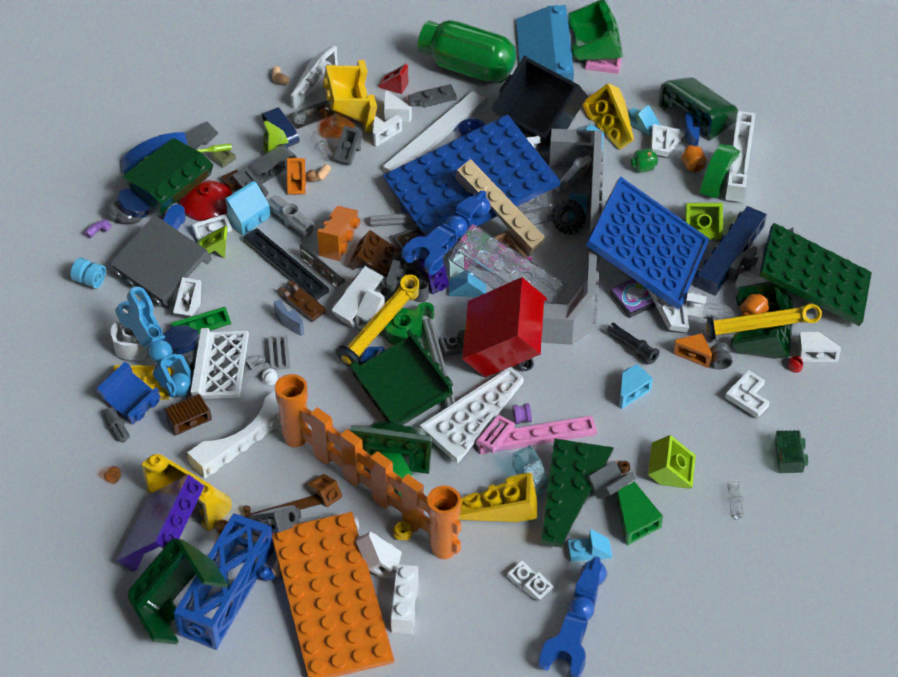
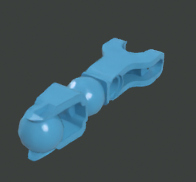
(149, 334)

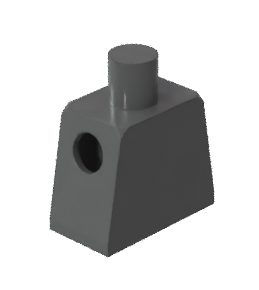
(283, 517)

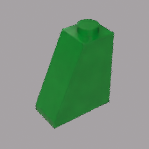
(637, 513)

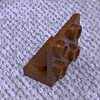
(374, 252)

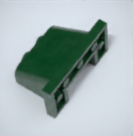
(400, 440)

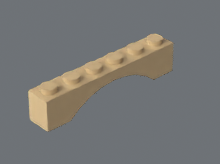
(519, 226)

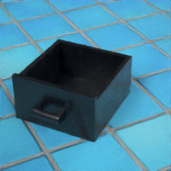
(539, 100)

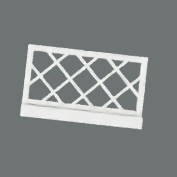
(204, 360)

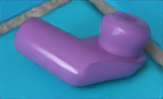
(95, 227)

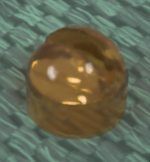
(112, 474)

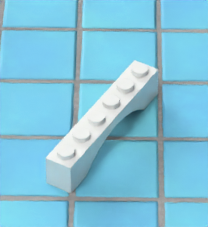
(739, 168)
(212, 455)

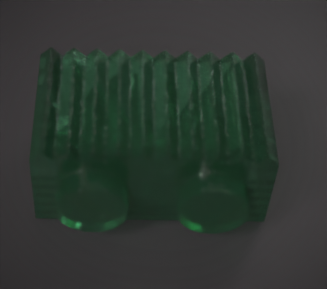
(790, 451)

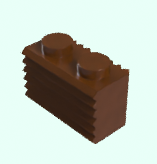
(187, 414)

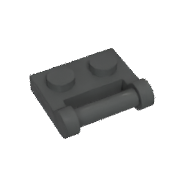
(394, 278)

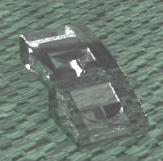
(719, 311)

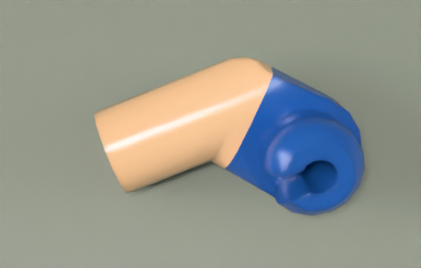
(270, 574)

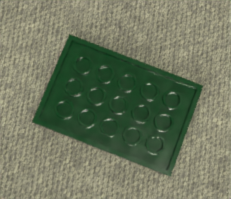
(816, 274)

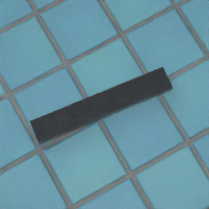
(285, 264)

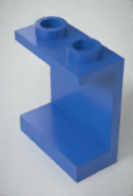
(128, 394)

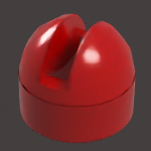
(795, 364)

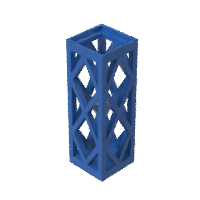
(190, 620)

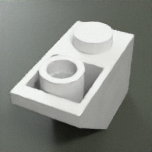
(369, 307)
(380, 556)

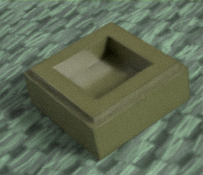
(223, 158)

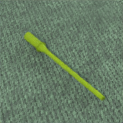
(215, 148)

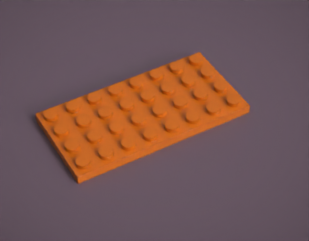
(332, 597)

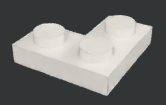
(745, 394)

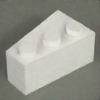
(347, 306)

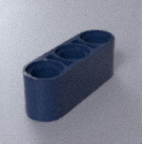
(278, 119)

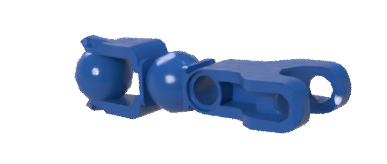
(443, 238)
(580, 610)

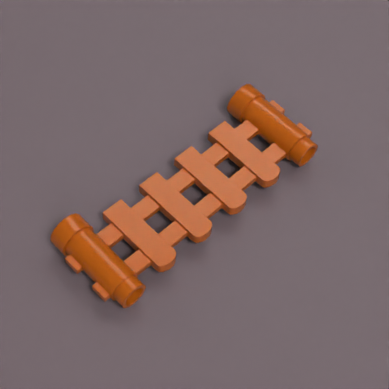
(441, 504)

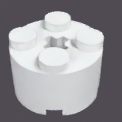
(126, 344)

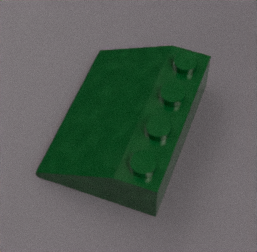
(168, 174)

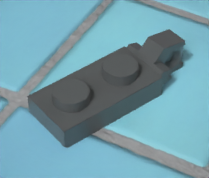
(432, 96)

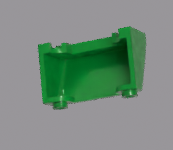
(595, 32)

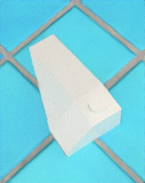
(313, 76)

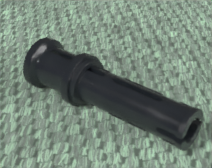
(639, 347)

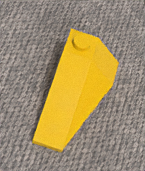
(610, 114)
(506, 502)

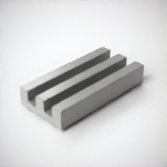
(278, 340)

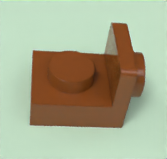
(326, 488)

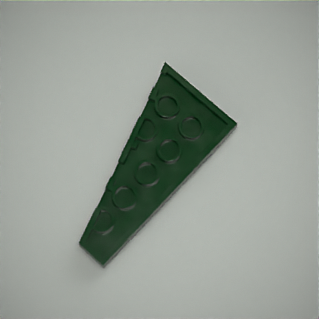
(569, 486)

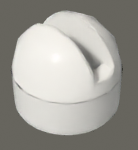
(269, 377)

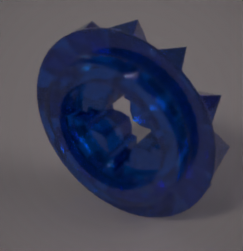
(470, 123)

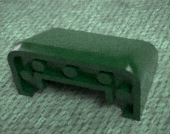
(710, 109)
(771, 340)

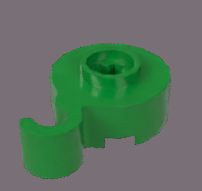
(408, 320)

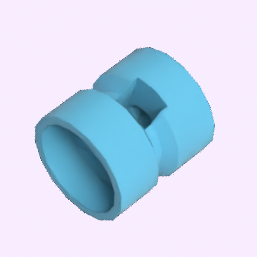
(87, 272)

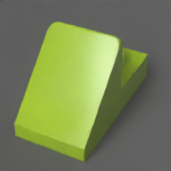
(272, 137)
(215, 241)

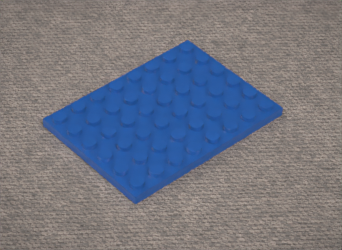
(499, 149)

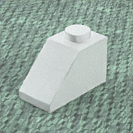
(817, 348)

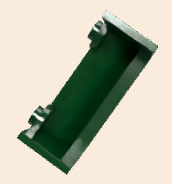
(164, 580)

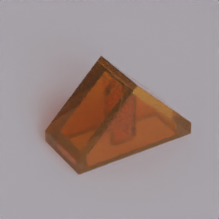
(334, 125)

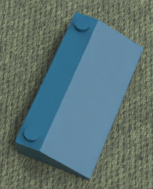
(546, 39)

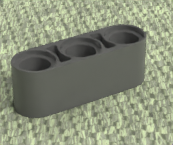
(271, 164)
(410, 269)

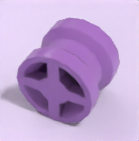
(521, 413)

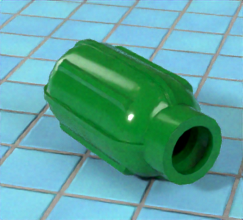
(468, 50)

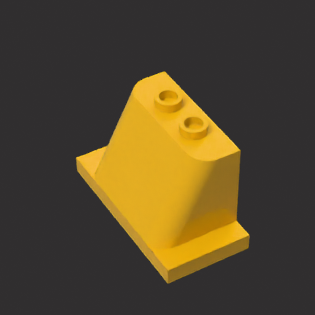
(348, 93)

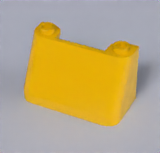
(161, 471)

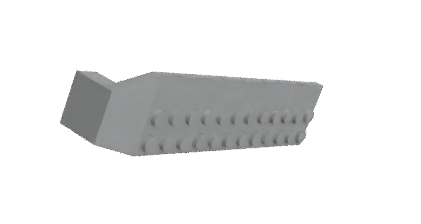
(573, 321)

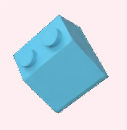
(247, 208)

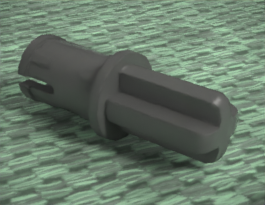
(116, 424)

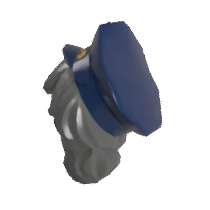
(128, 207)
(184, 342)

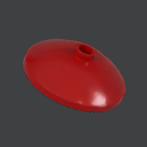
(206, 200)

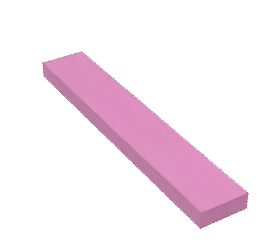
(546, 433)

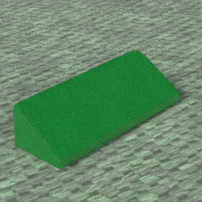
(212, 319)

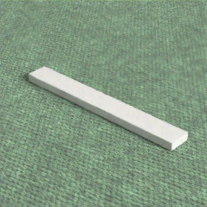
(437, 131)

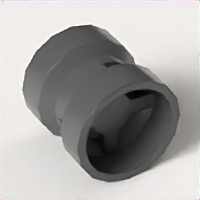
(721, 356)

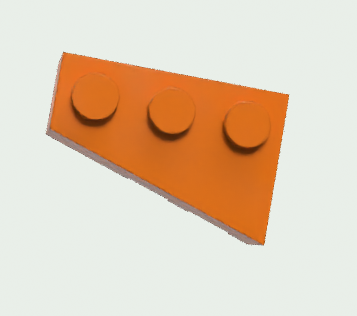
(337, 233)

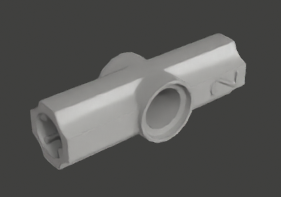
(291, 216)

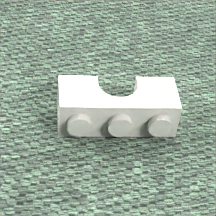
(404, 599)

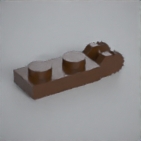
(302, 301)

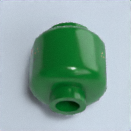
(644, 160)

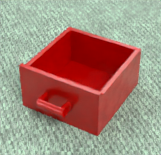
(504, 327)

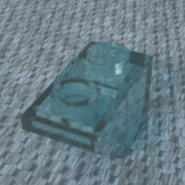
(528, 461)

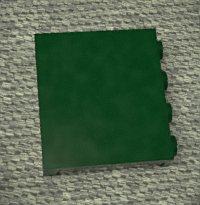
(403, 381)

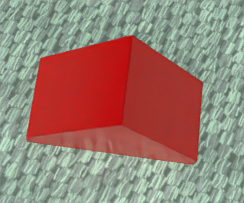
(395, 80)

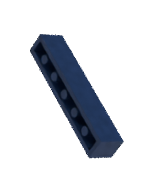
(735, 242)

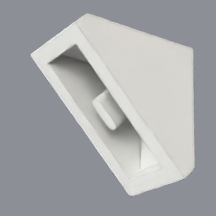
(395, 106)
(188, 297)

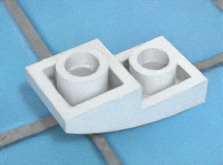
(528, 581)

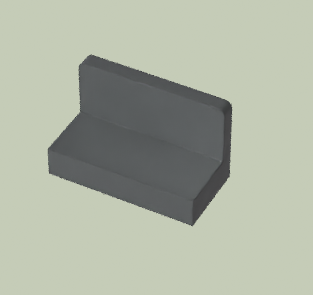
(609, 480)

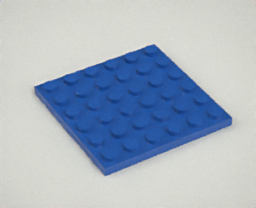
(648, 242)

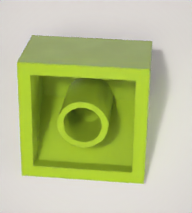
(705, 217)
(671, 463)

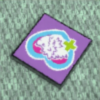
(632, 297)

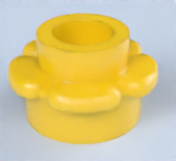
(402, 526)

